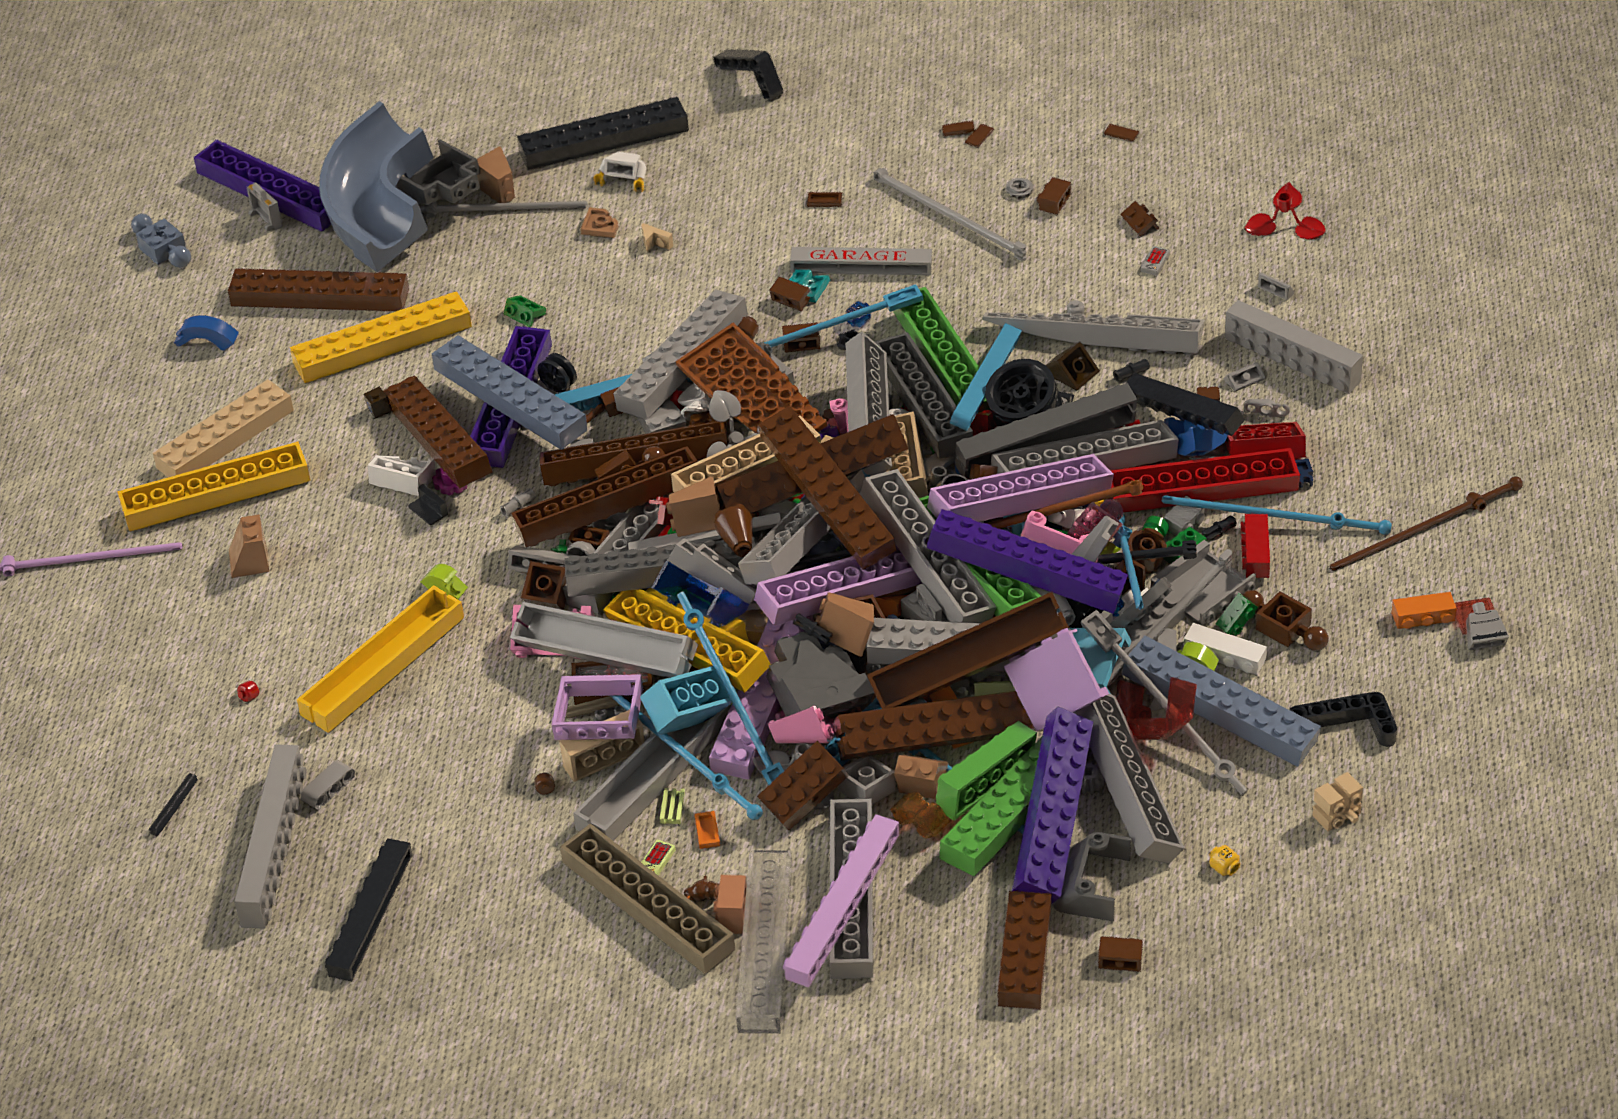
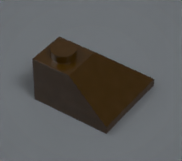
(1073, 366)

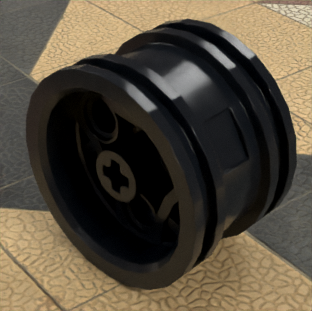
(1021, 390)

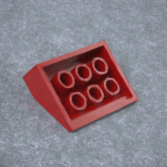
(1266, 438)

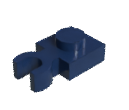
(1305, 471)

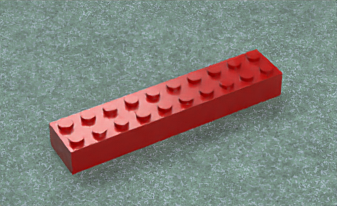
(1210, 479)

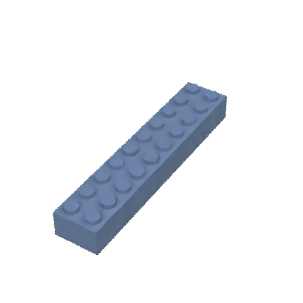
(509, 392)
(1228, 702)

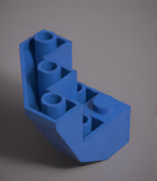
(1194, 439)

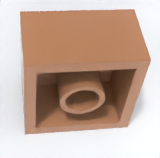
(731, 902)

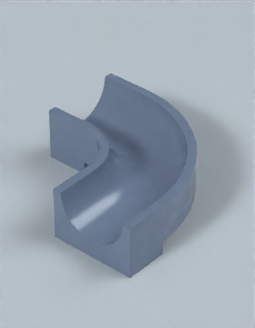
(361, 186)

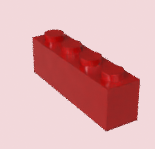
(1256, 545)

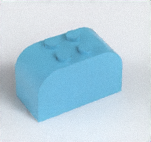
(685, 700)

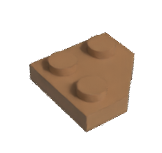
(599, 223)

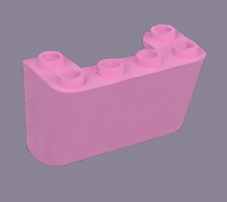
(802, 727)

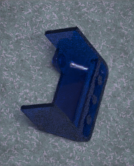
(714, 603)

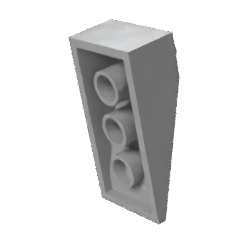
(664, 418)

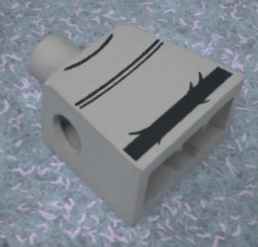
(1485, 628)

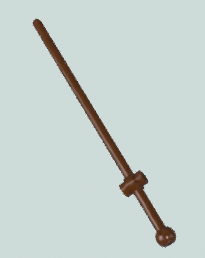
(1474, 501)

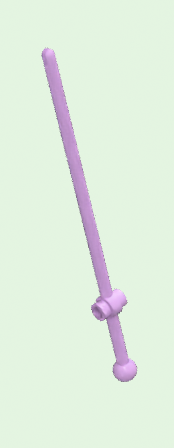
(9, 565)

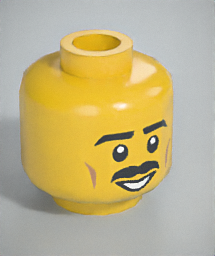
(1224, 860)

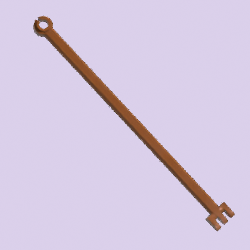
(1134, 487)

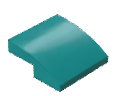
(816, 283)

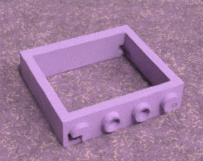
(597, 686)

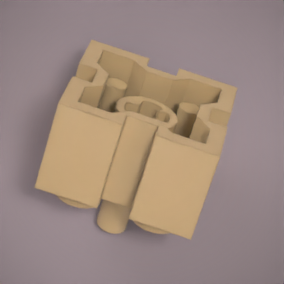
(1338, 802)

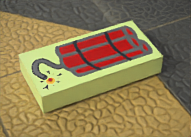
(658, 856)

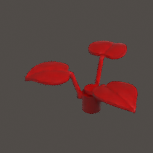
(1285, 200)

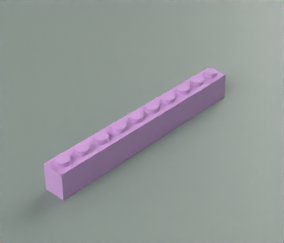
(841, 901)

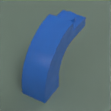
(207, 328)

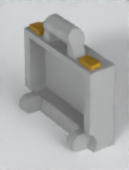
(264, 206)

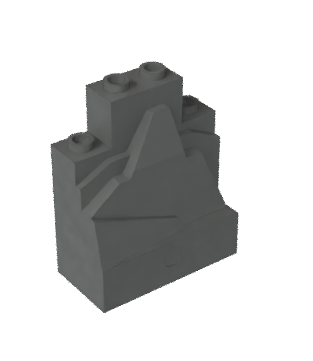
(443, 178)
(816, 677)

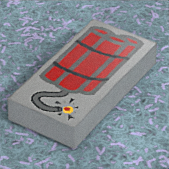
(1155, 260)

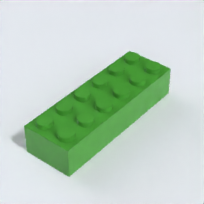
(980, 771)

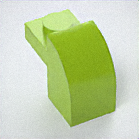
(444, 578)
(1200, 654)

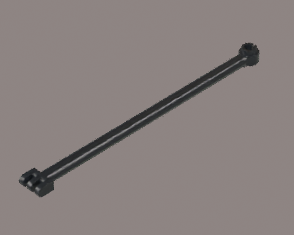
(1187, 549)

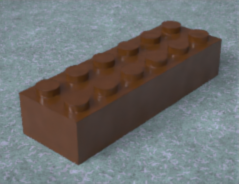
(1024, 950)

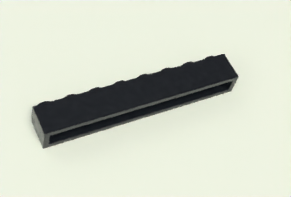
(1186, 405)
(368, 910)

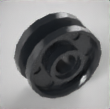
(557, 372)

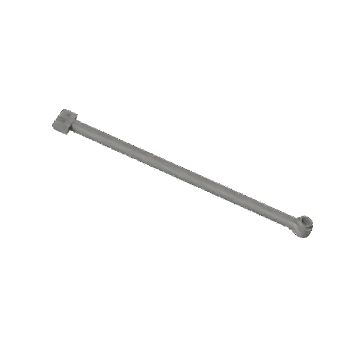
(1017, 248)
(1223, 564)

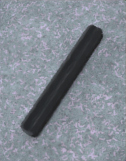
(173, 804)

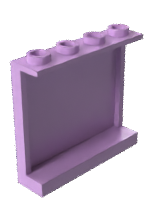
(1053, 677)

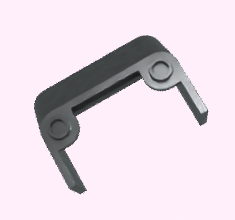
(1079, 894)

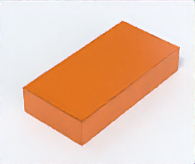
(707, 829)

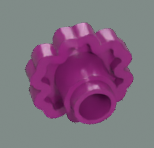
(444, 483)

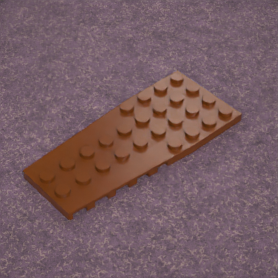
(739, 366)

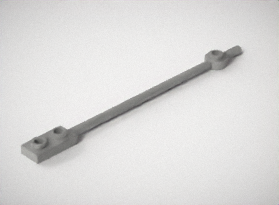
(1109, 639)

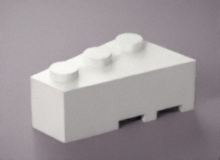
(401, 474)

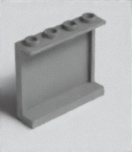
(1216, 596)

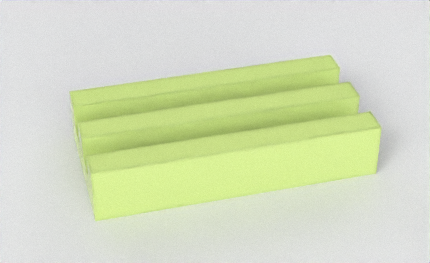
(673, 794)

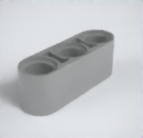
(326, 784)

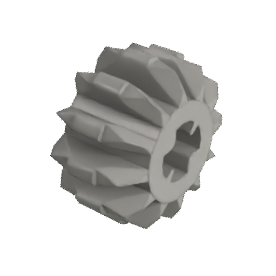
(1092, 779)

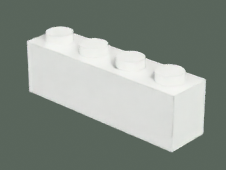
(1229, 649)

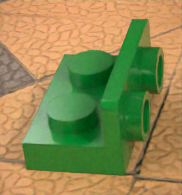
(523, 310)
(1236, 615)

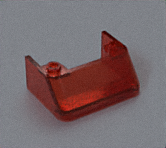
(1139, 717)

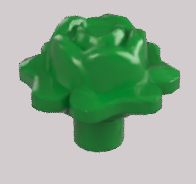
(561, 547)

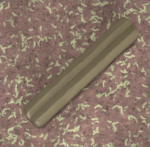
(591, 706)

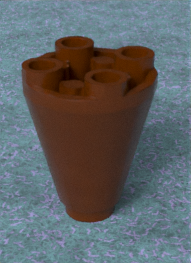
(735, 528)

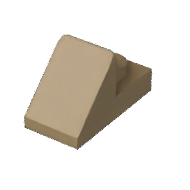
(655, 236)

